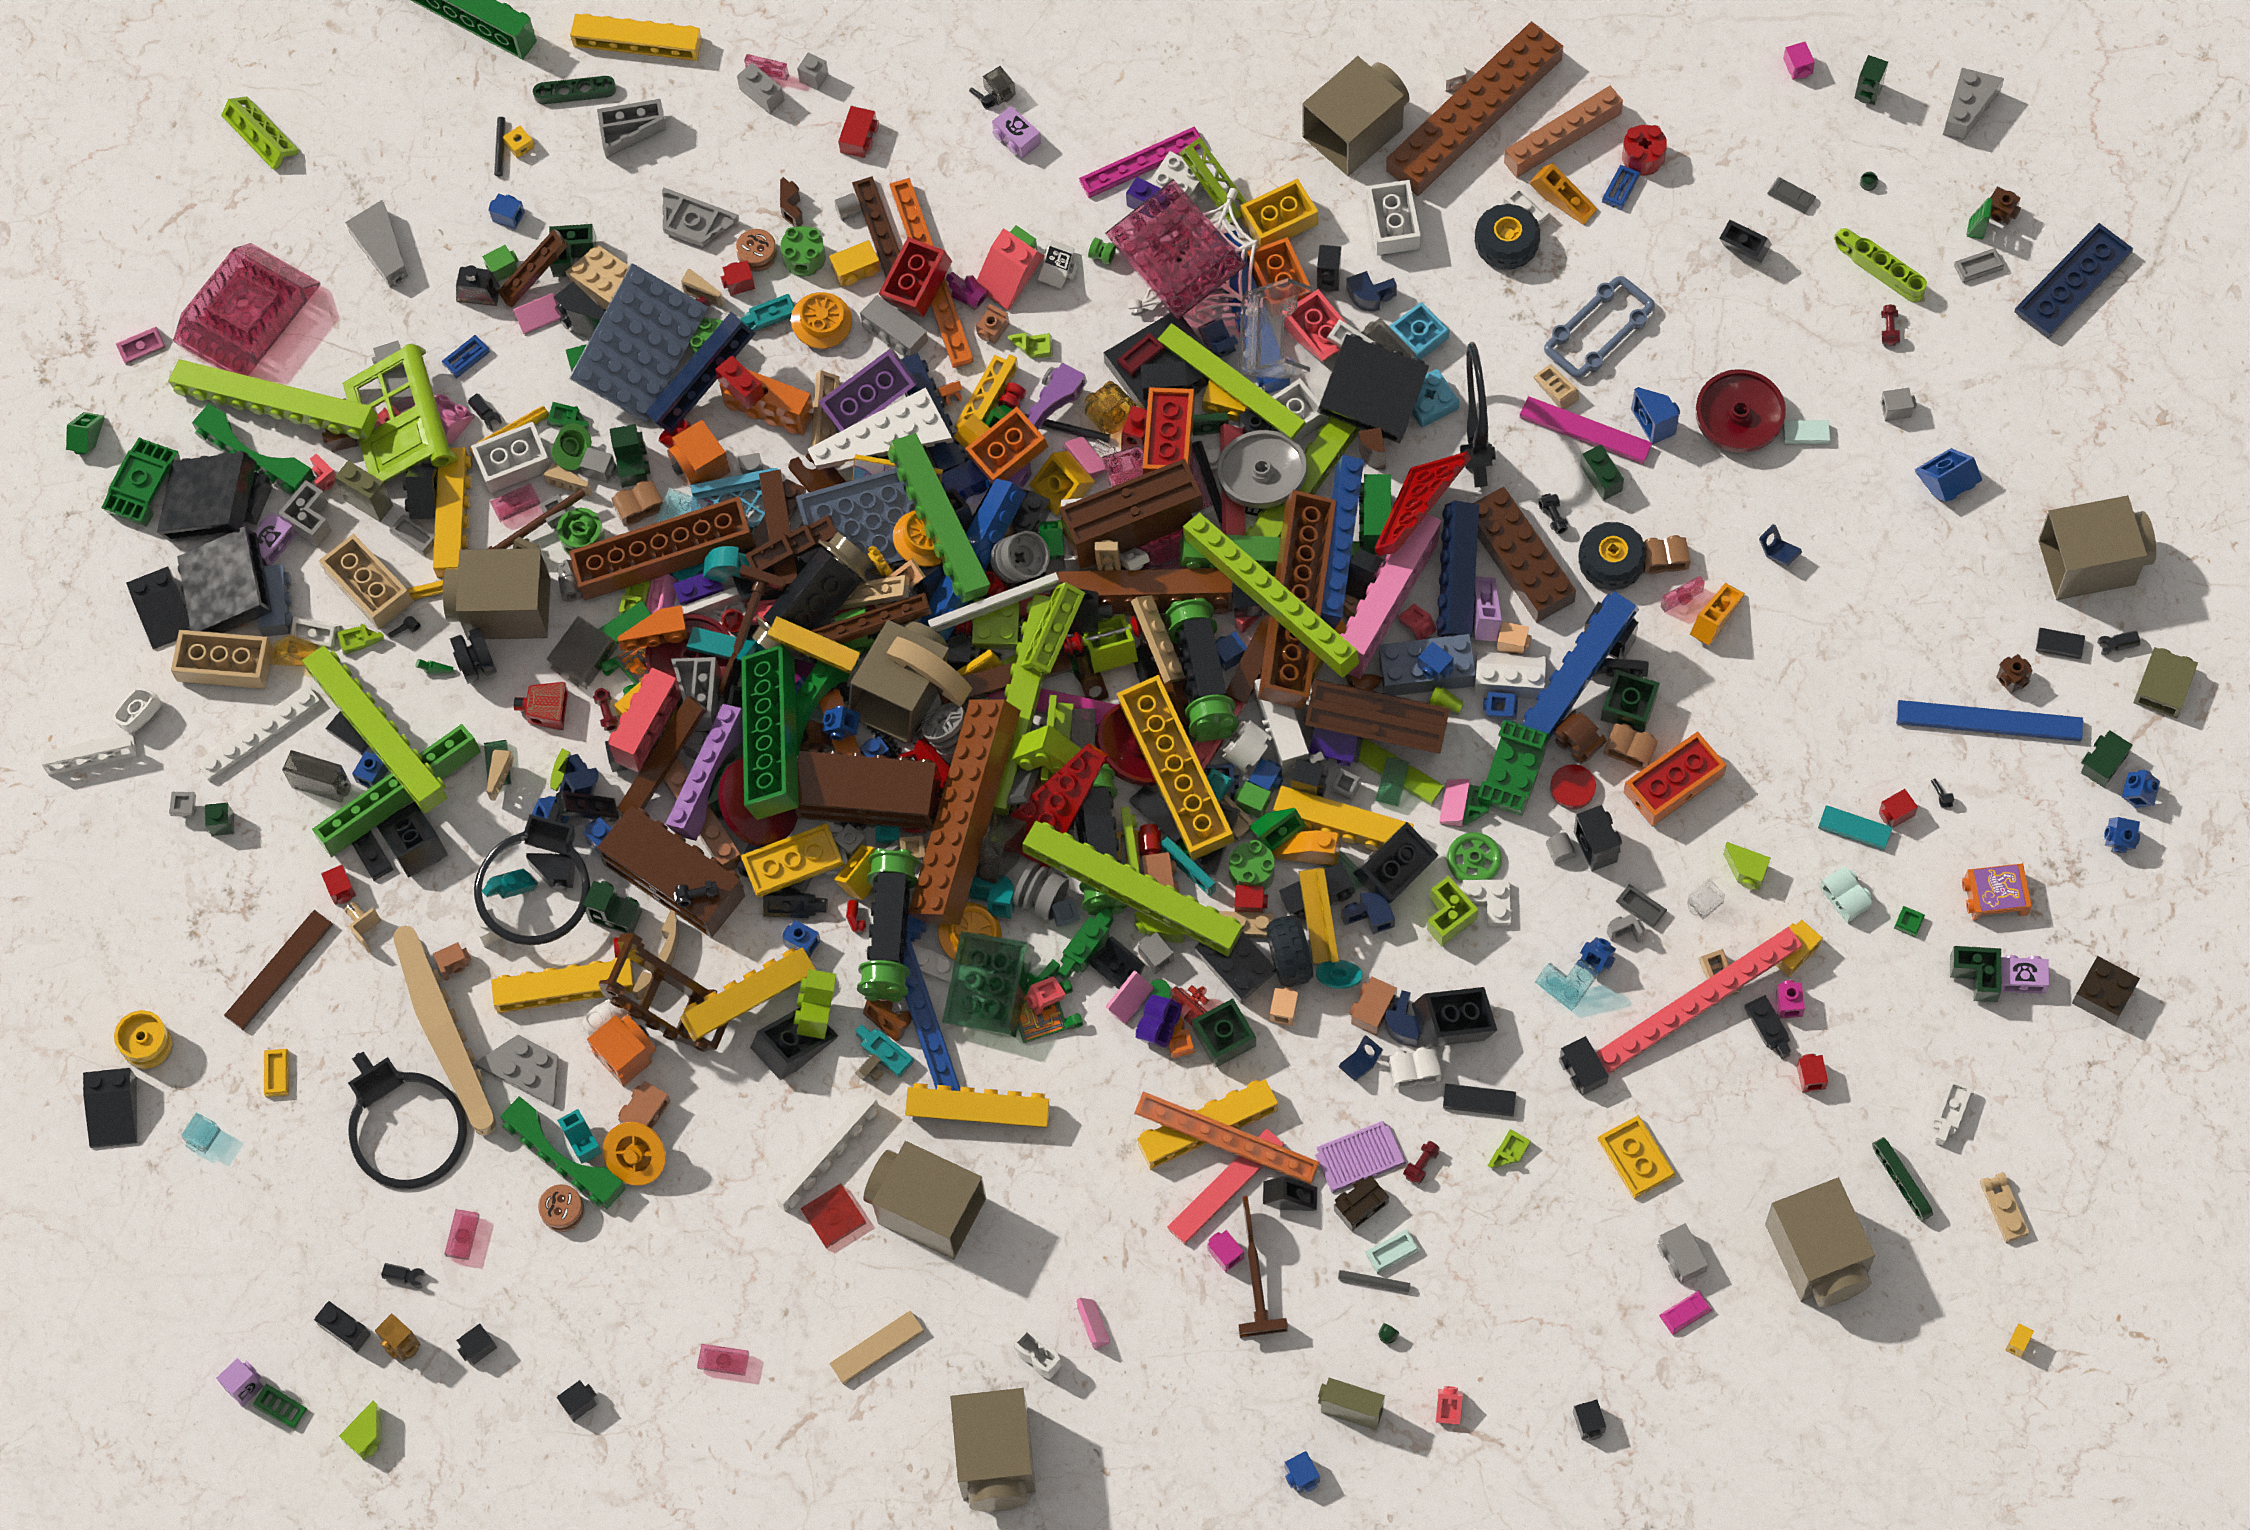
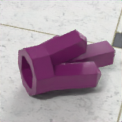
(967, 290)

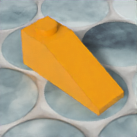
(1562, 193)
(1716, 614)
(1310, 847)

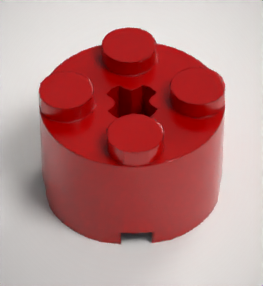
(1644, 149)

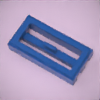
(1614, 201)
(467, 359)

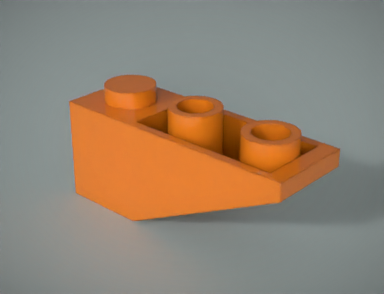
(658, 628)

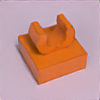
(950, 389)

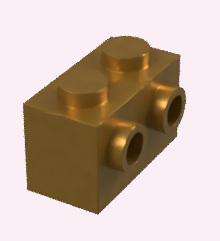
(397, 1338)

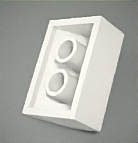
(1510, 674)

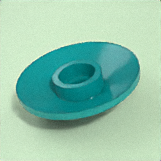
(1339, 974)

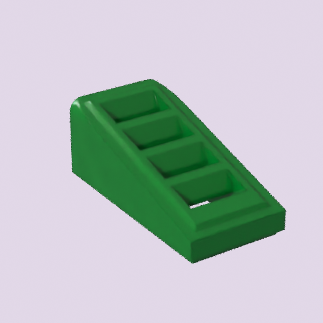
(1979, 220)
(267, 1389)

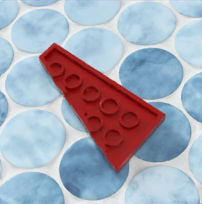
(1416, 498)
(1063, 794)

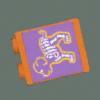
(1996, 890)

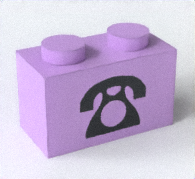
(1016, 132)
(273, 538)
(2024, 974)
(240, 1381)

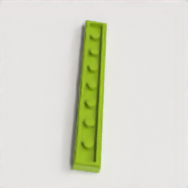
(1231, 381)

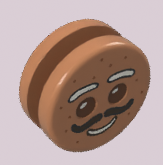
(758, 248)
(561, 1208)

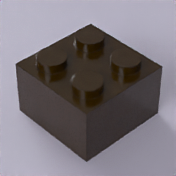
(2105, 990)

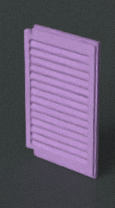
(1359, 1156)

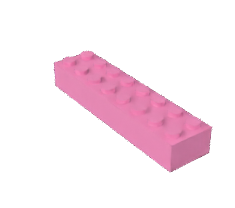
(1390, 592)

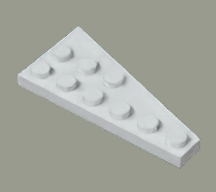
(875, 433)

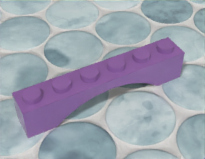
(1063, 388)
(690, 807)

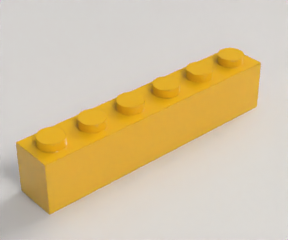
(636, 37)
(451, 512)
(1350, 822)
(556, 985)
(746, 994)
(977, 1107)
(1235, 1110)

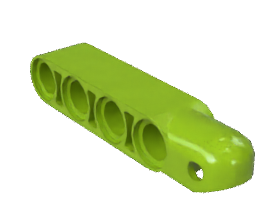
(1886, 272)

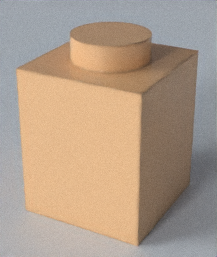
(1513, 638)
(1284, 1006)

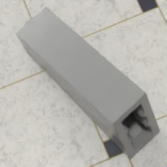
(377, 240)

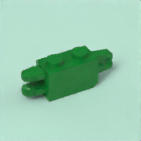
(1085, 943)

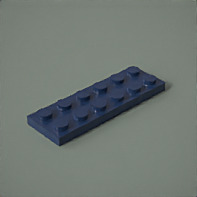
(2073, 280)

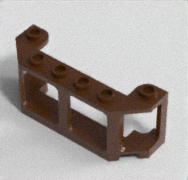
(631, 947)

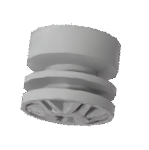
(1020, 557)
(943, 729)
(1038, 890)

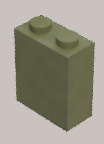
(364, 491)
(2165, 682)
(1351, 1403)

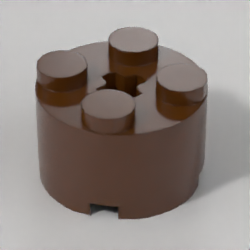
(1579, 736)

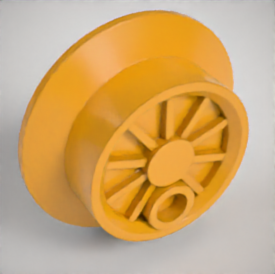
(821, 320)
(912, 541)
(974, 920)
(634, 1153)

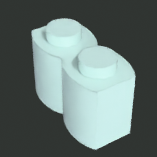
(1846, 893)

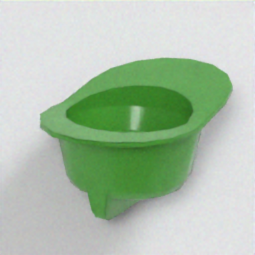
(571, 446)

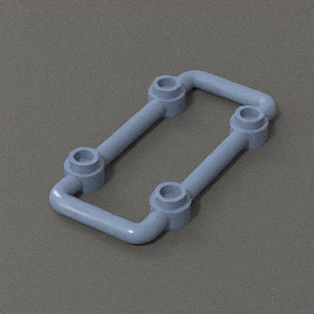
(1593, 359)

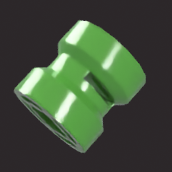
(1102, 251)

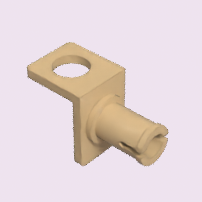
(361, 922)

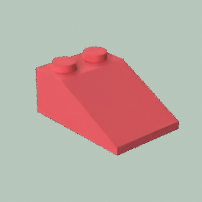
(1008, 268)
(1312, 325)

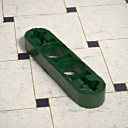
(574, 86)
(1902, 1179)

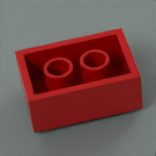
(915, 277)

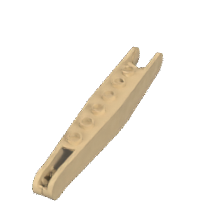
(440, 1028)

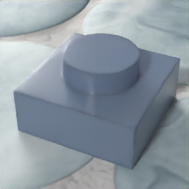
(1065, 912)

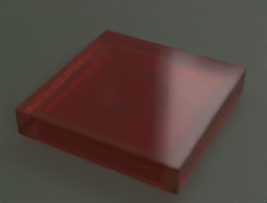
(833, 1215)

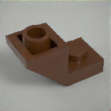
(788, 199)

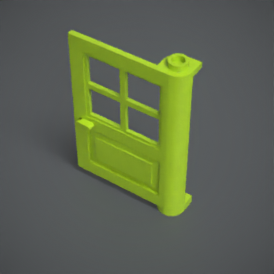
(412, 434)

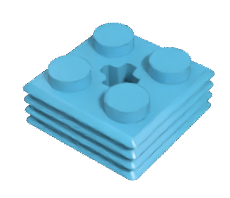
(1421, 319)
(1444, 401)

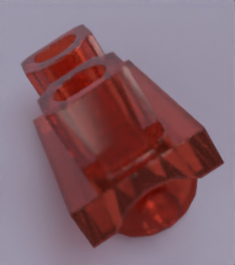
(1184, 998)

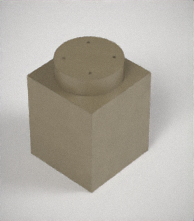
(1355, 113)
(2096, 546)
(499, 593)
(895, 696)
(925, 1197)
(1821, 1243)
(993, 1449)

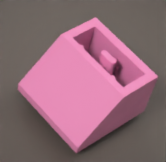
(453, 417)

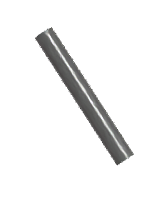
(1374, 1281)

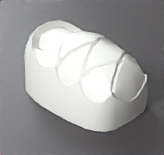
(136, 710)
(600, 1015)

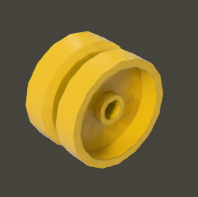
(143, 1039)

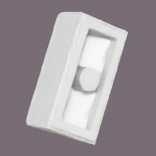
(315, 631)

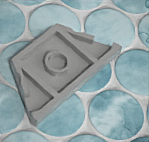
(694, 219)
(524, 1067)

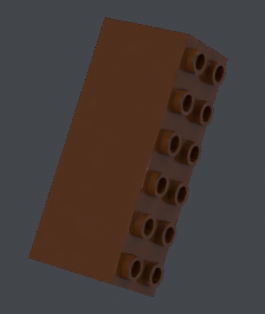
(1132, 512)
(1377, 716)
(867, 789)
(661, 860)

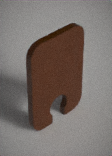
(813, 478)

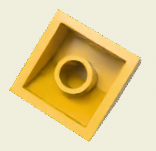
(1061, 479)

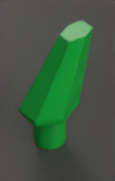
(432, 667)

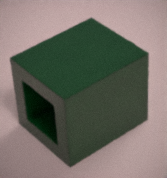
(219, 819)

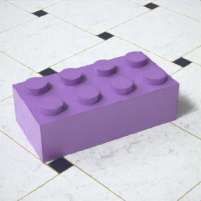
(868, 390)

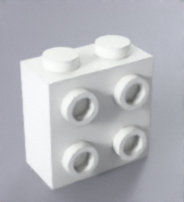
(1175, 168)

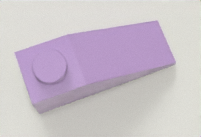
(1486, 610)

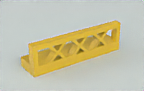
(990, 398)
(813, 645)
(1318, 915)

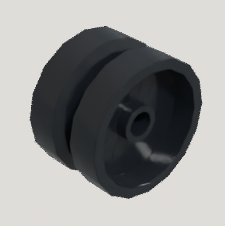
(470, 656)

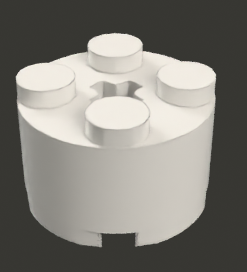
(1245, 745)

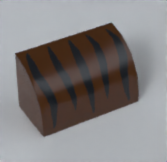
(1372, 448)

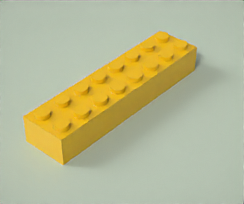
(1175, 767)

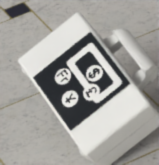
(1056, 264)

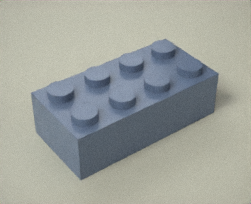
(1403, 677)

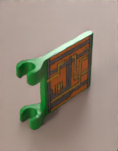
(631, 663)
(1049, 1021)

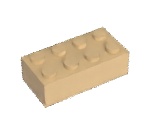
(598, 275)
(366, 581)
(222, 659)

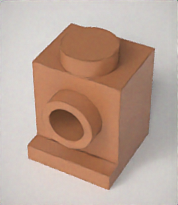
(999, 322)
(452, 959)

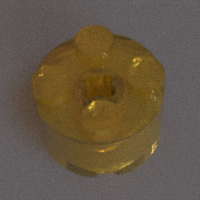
(1108, 408)

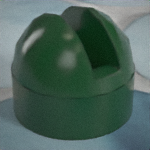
(1869, 181)
(1388, 1334)

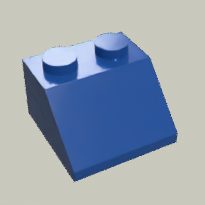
(1655, 414)
(1949, 474)

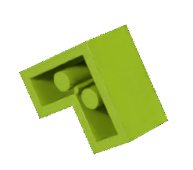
(1043, 748)
(1455, 911)
(814, 1003)

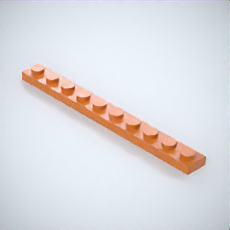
(942, 303)

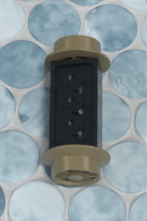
(817, 589)

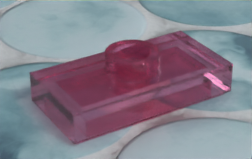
(770, 67)
(515, 502)
(1682, 594)
(462, 1234)
(723, 1359)

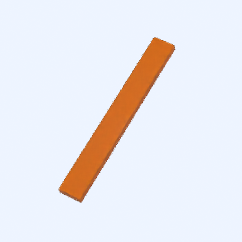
(1226, 1137)

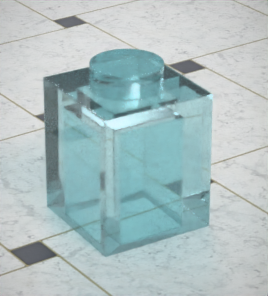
(200, 1133)

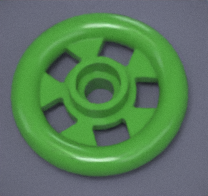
(1477, 840)

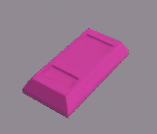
(1685, 1312)

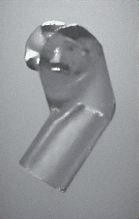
(1104, 448)

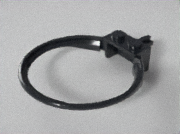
(1477, 428)
(546, 835)
(376, 1083)

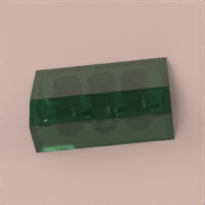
(988, 984)

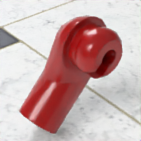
(852, 917)

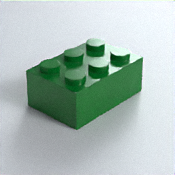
(1373, 509)

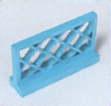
(730, 486)

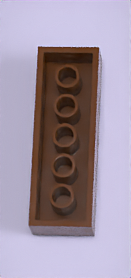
(1522, 556)

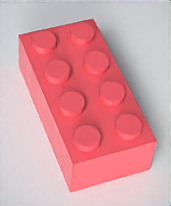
(645, 719)

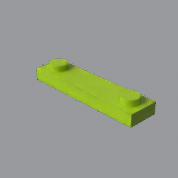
(1129, 822)

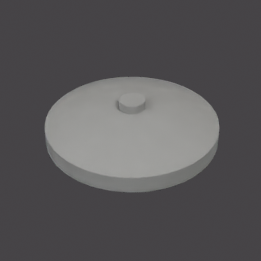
(1261, 469)

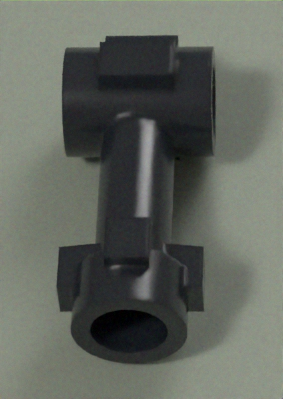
(1550, 502)
(683, 895)

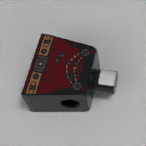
(477, 286)

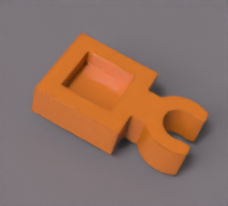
(1181, 1041)

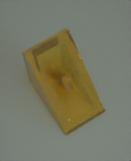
(291, 651)

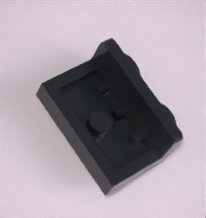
(1115, 962)

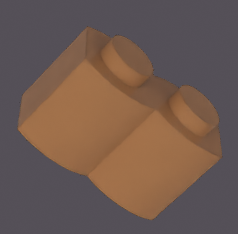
(637, 503)
(1666, 555)
(1630, 746)

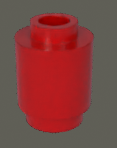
(1149, 840)

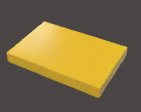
(1636, 1156)

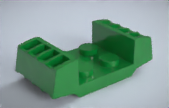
(139, 481)
(1514, 767)

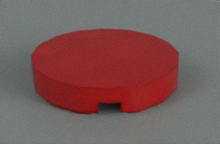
(1573, 786)

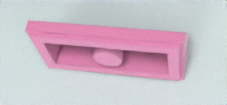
(537, 313)
(140, 344)
(1086, 456)
(661, 593)
(1454, 802)
(1129, 997)
(1092, 1322)

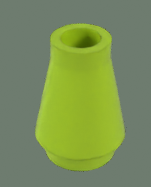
(1443, 697)

